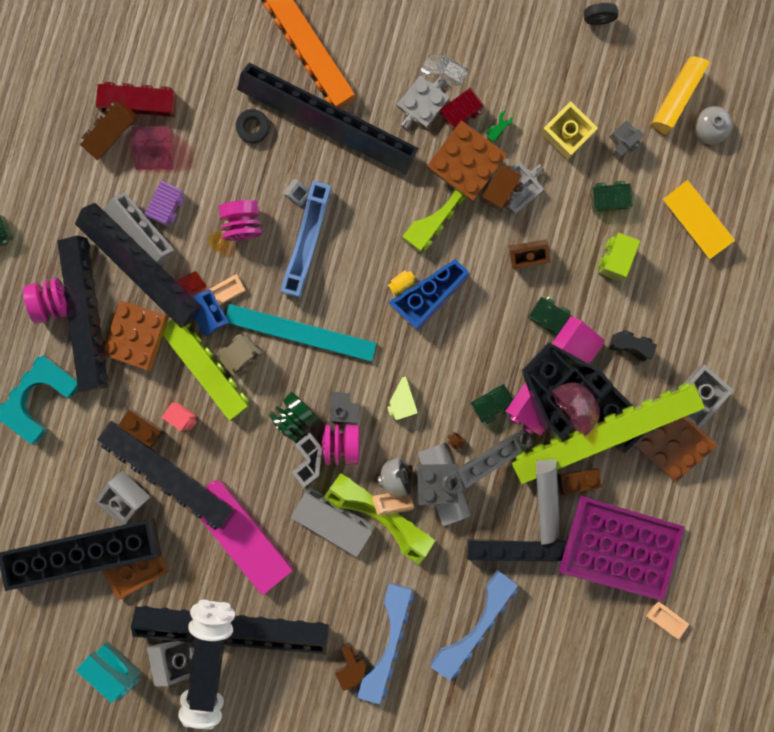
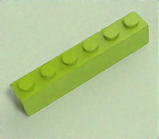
(205, 370)

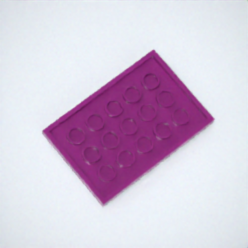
(621, 548)

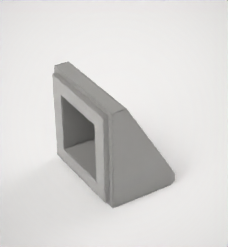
(297, 192)

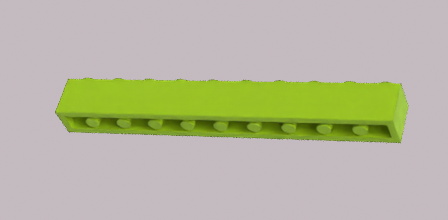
(612, 430)

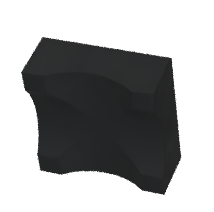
(640, 347)

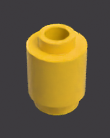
(402, 283)

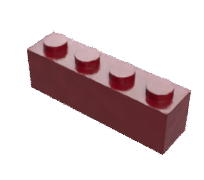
(140, 100)

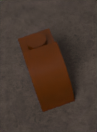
(354, 671)

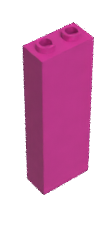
(573, 338)
(249, 544)

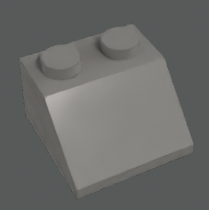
(122, 498)
(170, 662)

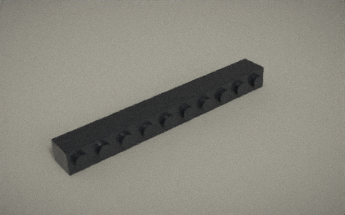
(327, 118)
(247, 631)

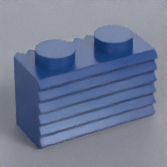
(210, 315)

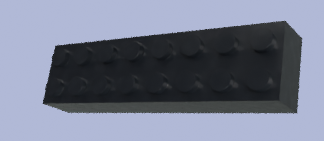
(80, 554)

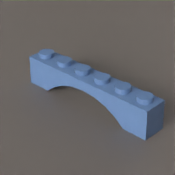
(307, 239)
(449, 658)
(373, 683)

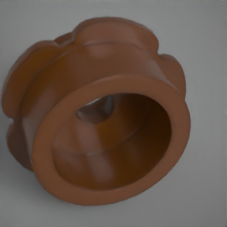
(456, 441)

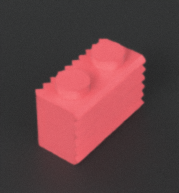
(180, 417)

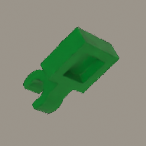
(494, 132)

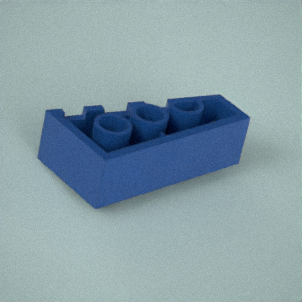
(427, 297)

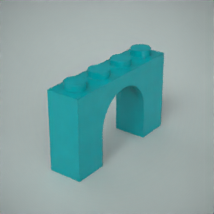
(14, 410)
(109, 672)

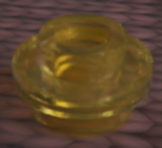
(217, 247)

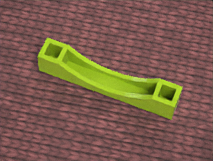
(422, 230)
(411, 540)

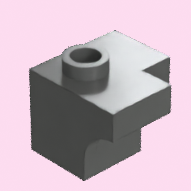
(625, 139)
(342, 409)

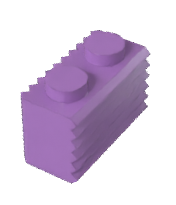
(164, 204)

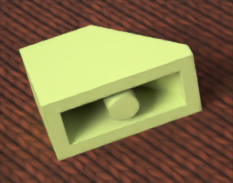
(402, 401)

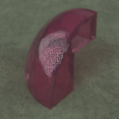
(579, 404)

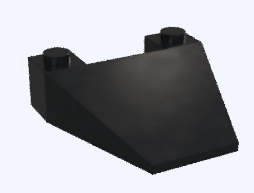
(554, 368)

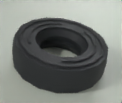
(600, 13)
(247, 115)

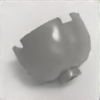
(712, 125)
(395, 477)

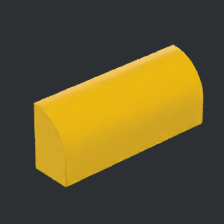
(679, 94)
(698, 219)

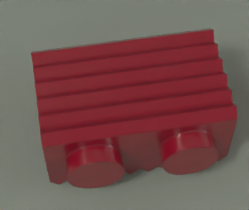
(462, 108)

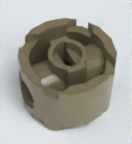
(240, 356)

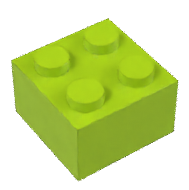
(618, 256)

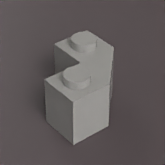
(310, 468)

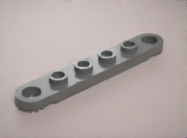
(487, 462)

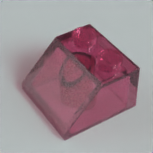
(153, 148)

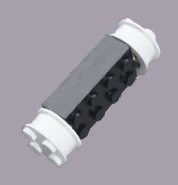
(202, 701)

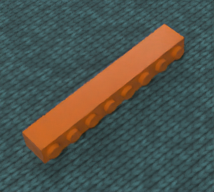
(311, 51)

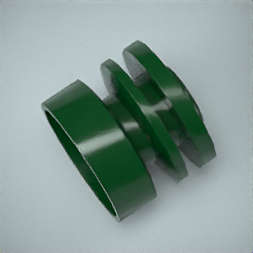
(293, 417)

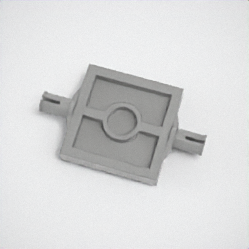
(422, 102)
(529, 188)

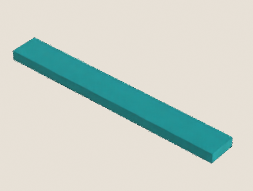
(300, 332)

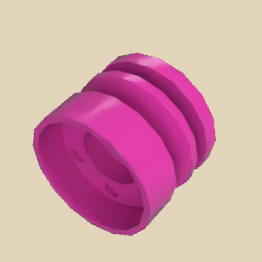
(240, 216)
(45, 301)
(341, 444)

